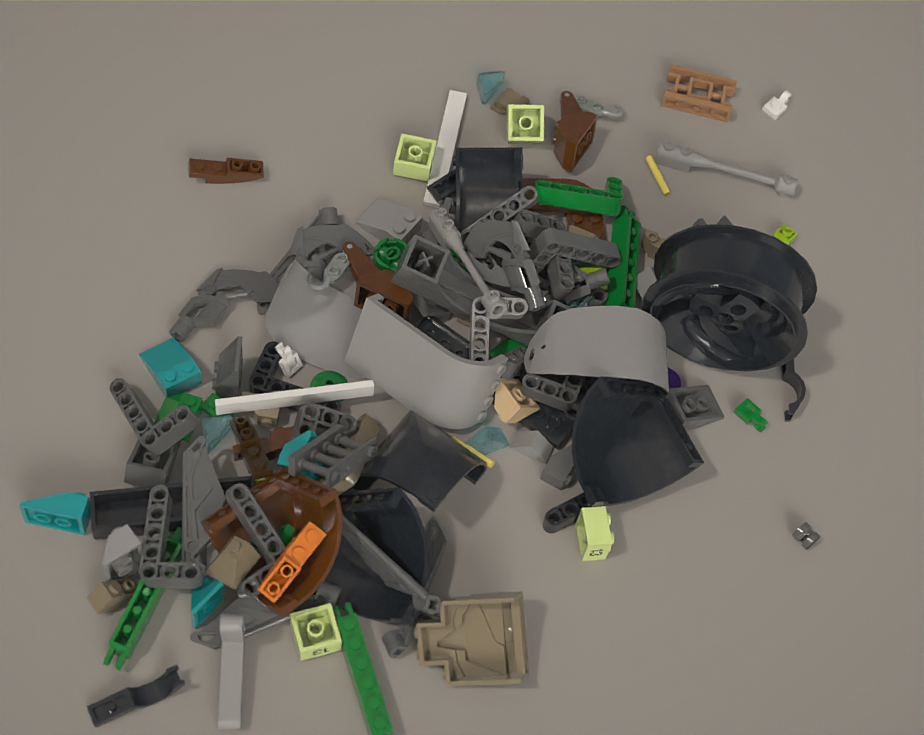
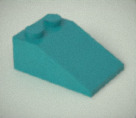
(171, 367)
(61, 512)

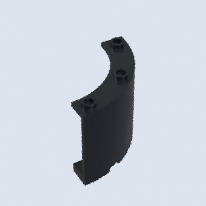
(485, 181)

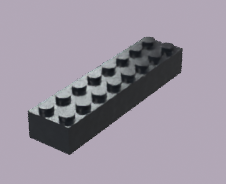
(130, 506)

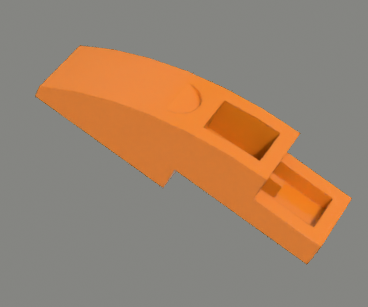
(290, 561)

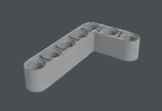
(483, 335)
(232, 665)

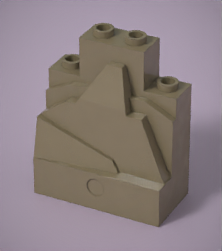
(477, 639)

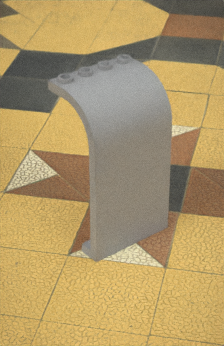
(420, 370)

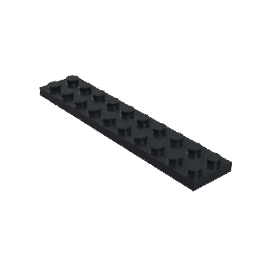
(549, 421)

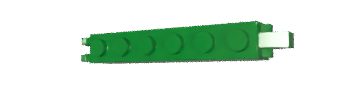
(624, 276)
(140, 610)
(362, 673)

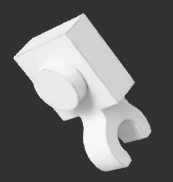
(775, 106)
(290, 360)

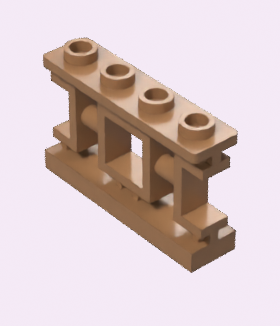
(695, 103)

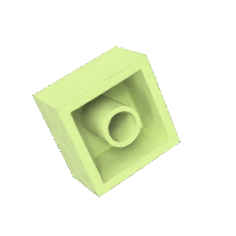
(525, 123)
(414, 157)
(594, 533)
(315, 632)

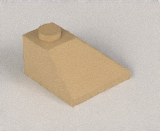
(511, 403)

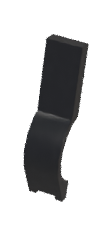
(794, 380)
(135, 697)

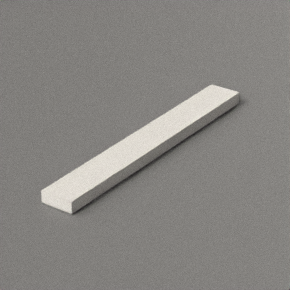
(446, 142)
(294, 397)

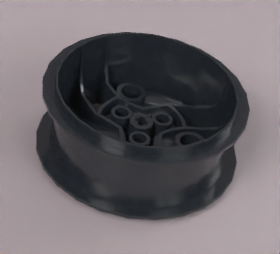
(743, 299)

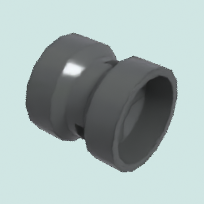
(806, 535)

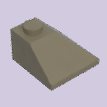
(233, 562)

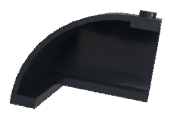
(629, 442)
(421, 462)
(394, 527)

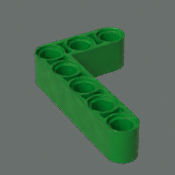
(582, 198)

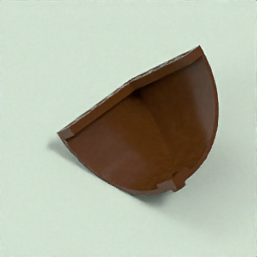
(292, 502)

